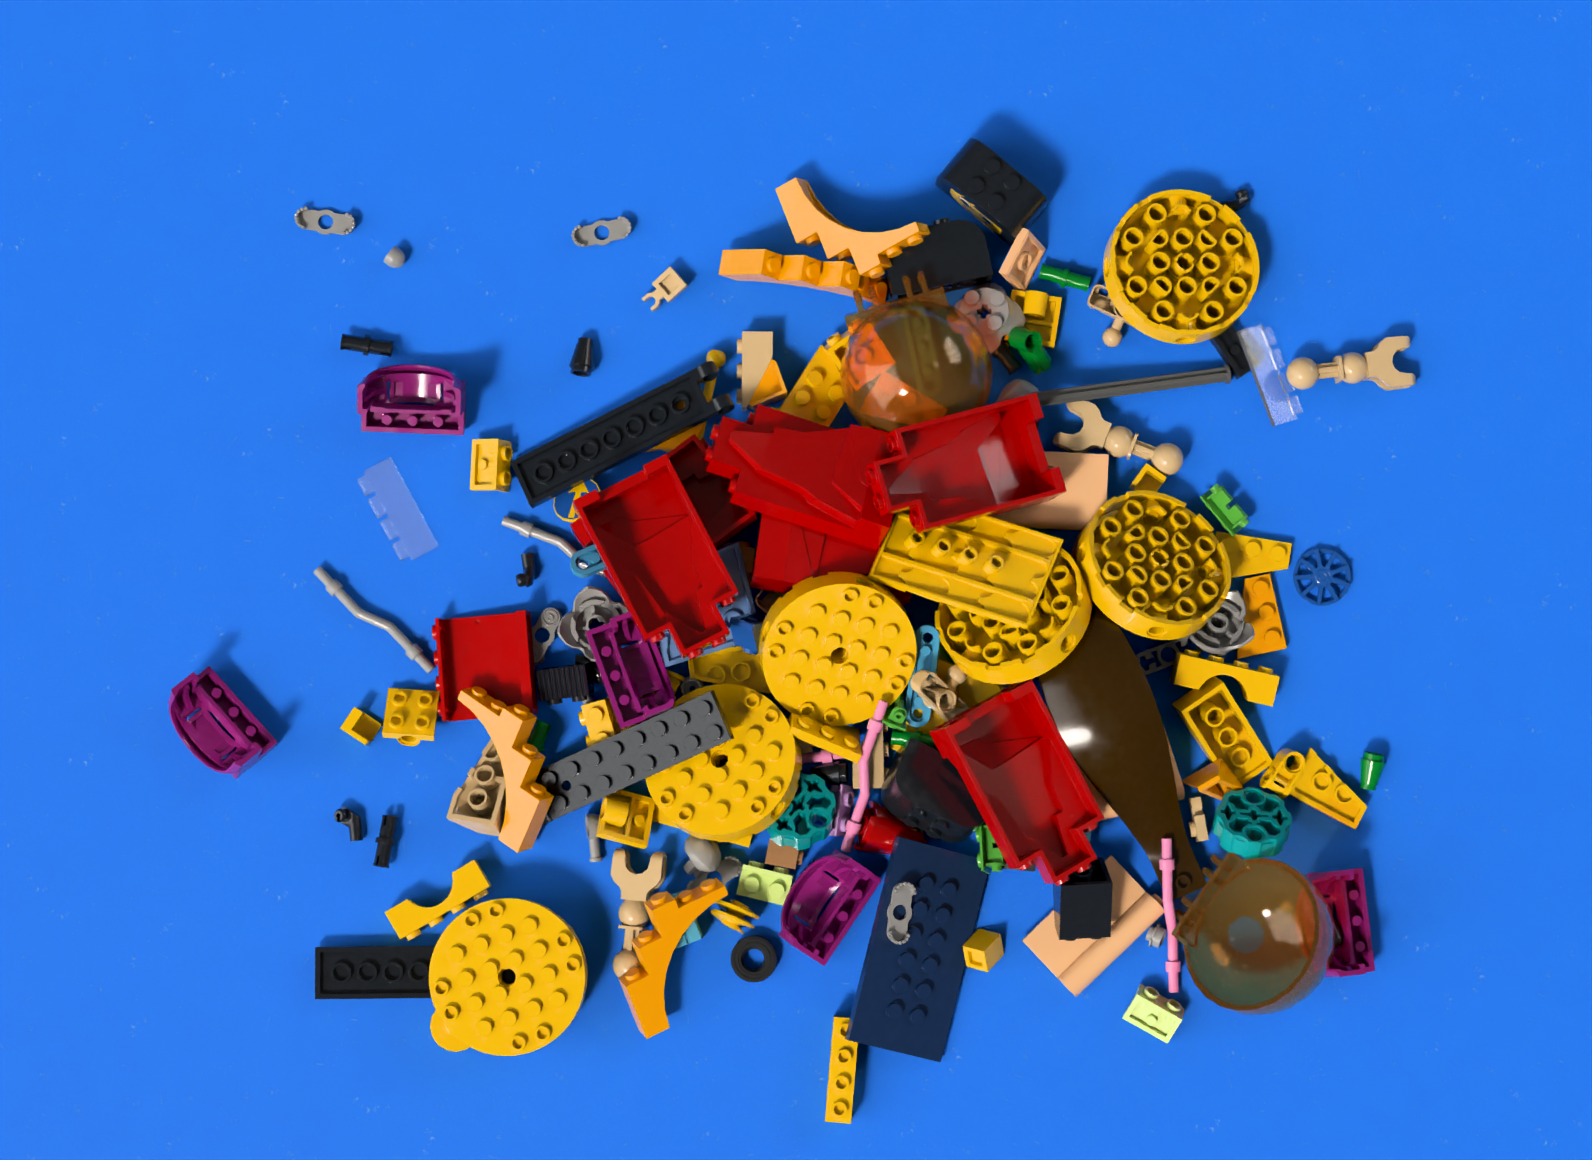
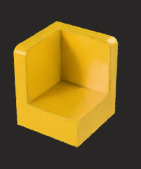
(1148, 479)
(361, 726)
(983, 950)

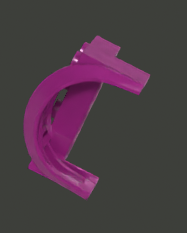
(412, 384)
(630, 671)
(205, 736)
(811, 893)
(1348, 893)

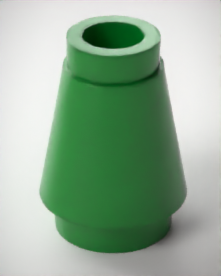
(1371, 769)

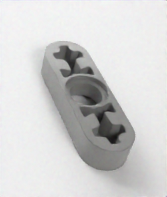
(1147, 654)

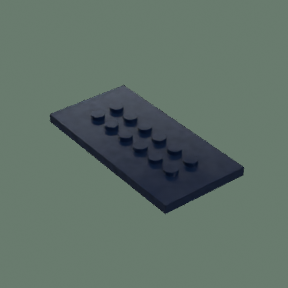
(912, 987)

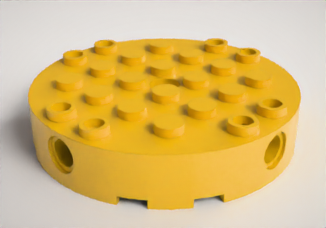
(1160, 295)
(1153, 565)
(830, 614)
(1009, 654)
(752, 785)
(470, 986)

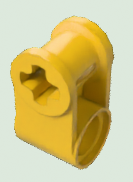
(1281, 773)

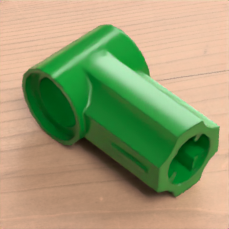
(1031, 348)

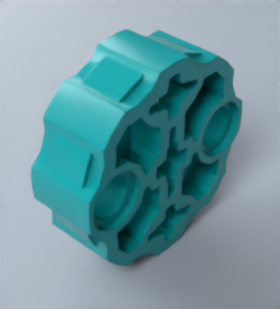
(812, 793)
(1252, 823)

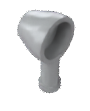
(591, 824)

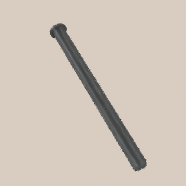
(1135, 386)

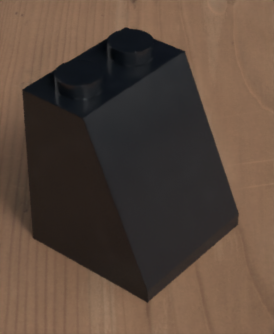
(1084, 904)

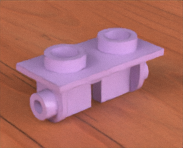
(844, 800)

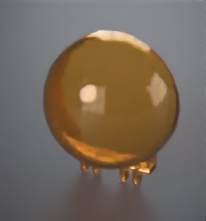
(912, 359)
(1256, 935)

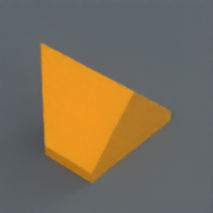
(770, 388)
(1214, 780)

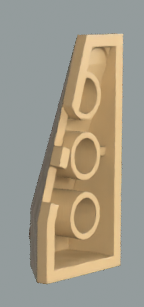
(482, 797)

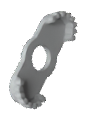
(309, 220)
(585, 236)
(549, 620)
(728, 869)
(897, 929)

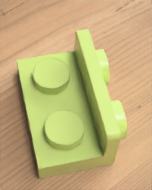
(763, 883)
(1154, 1013)

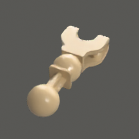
(1354, 367)
(1116, 440)
(632, 912)

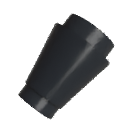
(583, 358)
(833, 773)

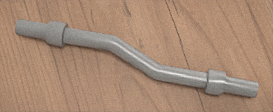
(528, 530)
(412, 650)

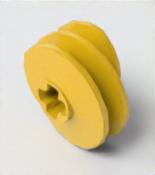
(734, 914)

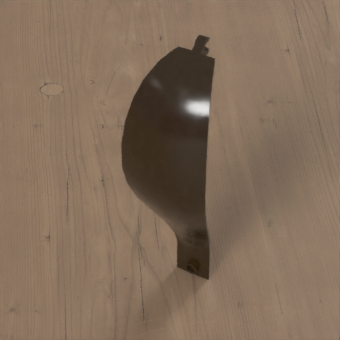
(1121, 742)

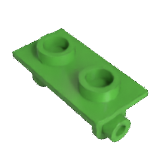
(1217, 501)
(896, 713)
(988, 856)

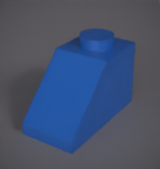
(747, 631)

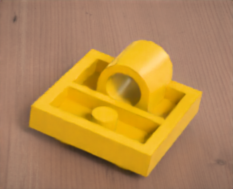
(1040, 313)
(410, 715)
(626, 818)

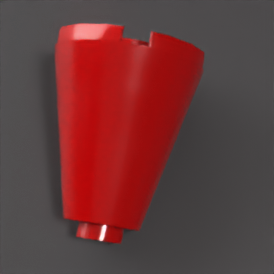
(880, 829)

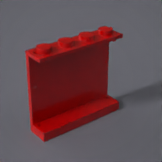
(487, 654)

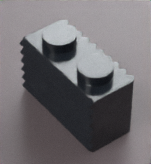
(564, 682)

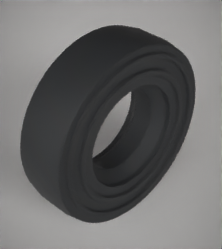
(742, 970)

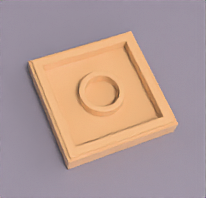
(1022, 260)

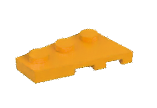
(1263, 616)

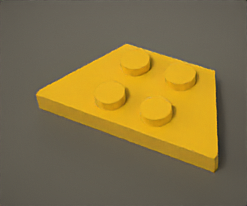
(817, 391)

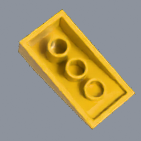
(1222, 729)

